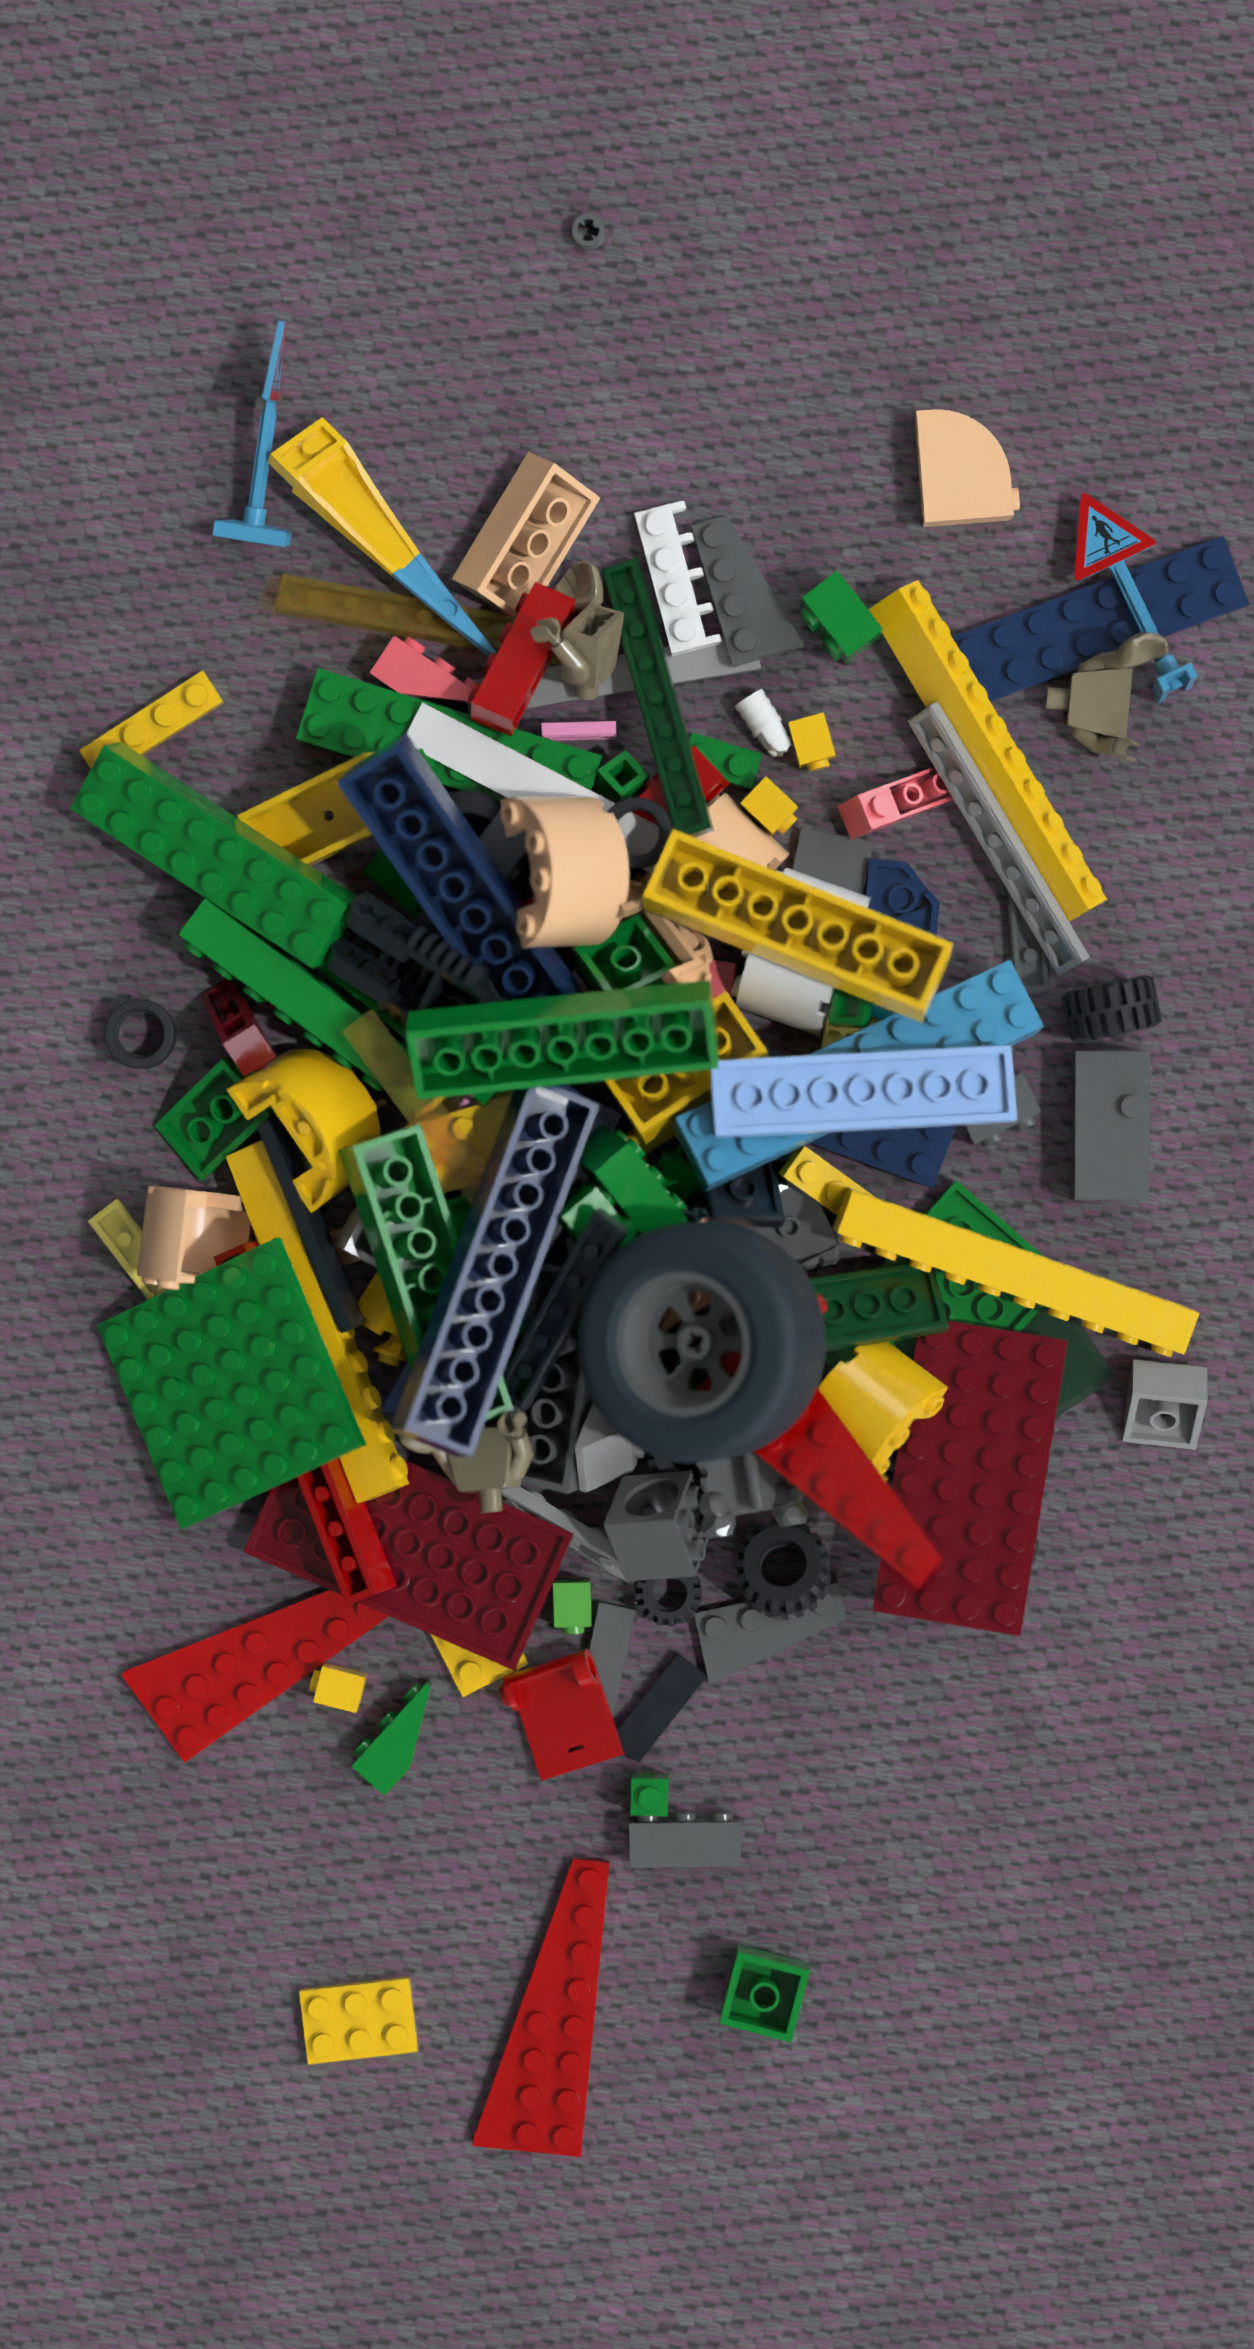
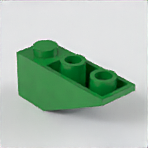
(392, 1751)

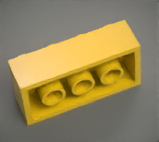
(657, 1100)

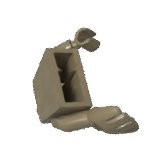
(591, 640)
(1101, 695)
(496, 1465)

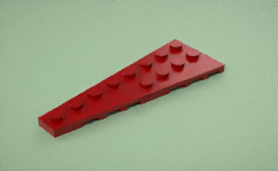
(838, 1476)
(231, 1675)
(545, 2068)

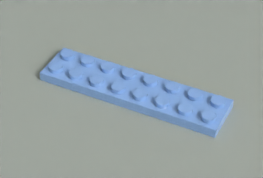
(863, 1091)

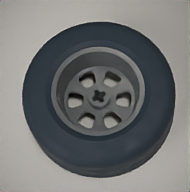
(624, 1341)

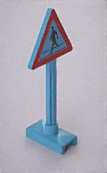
(253, 524)
(1106, 543)

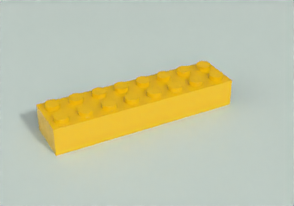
(797, 925)

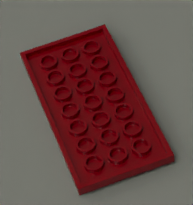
(977, 1476)
(455, 1569)

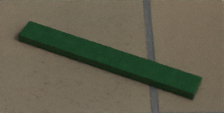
(658, 699)

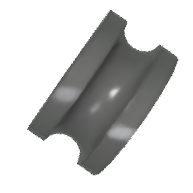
(597, 225)

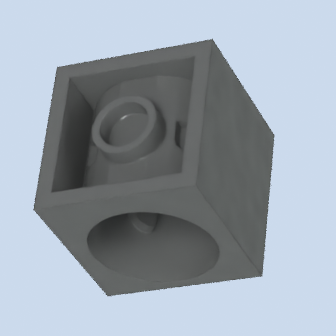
(657, 1526)

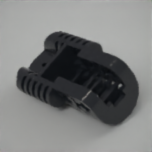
(422, 971)

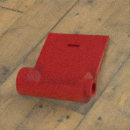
(563, 1710)

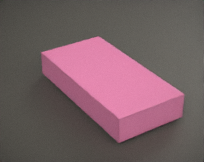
(579, 731)

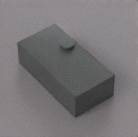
(1110, 1125)

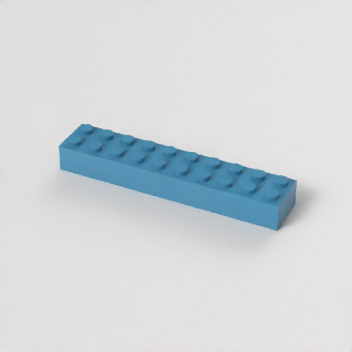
(975, 1013)

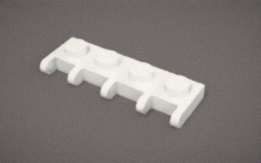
(673, 579)

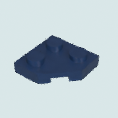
(901, 895)

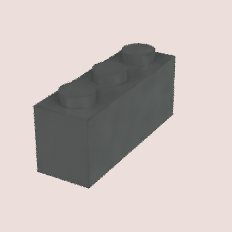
(685, 1841)

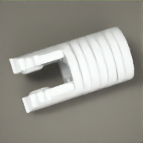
(764, 723)

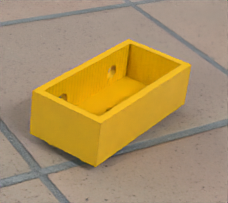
(299, 819)

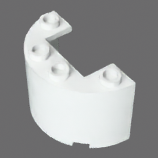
(782, 992)

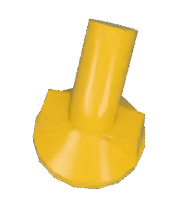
(391, 1352)

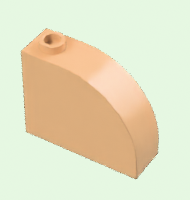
(961, 471)

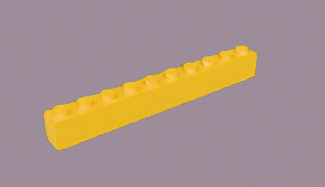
(943, 675)
(1015, 1271)
(374, 1467)

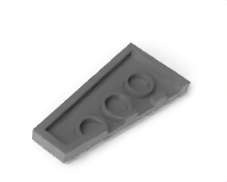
(743, 600)
(741, 1636)

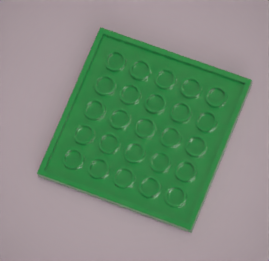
(231, 1384)

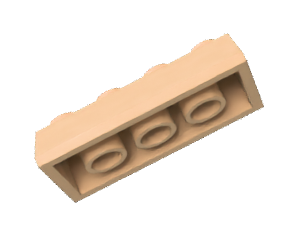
(526, 534)

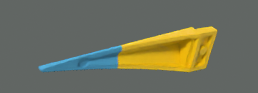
(338, 488)

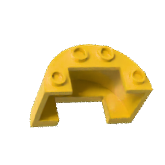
(321, 1109)
(880, 1398)

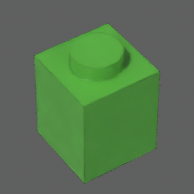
(572, 1605)

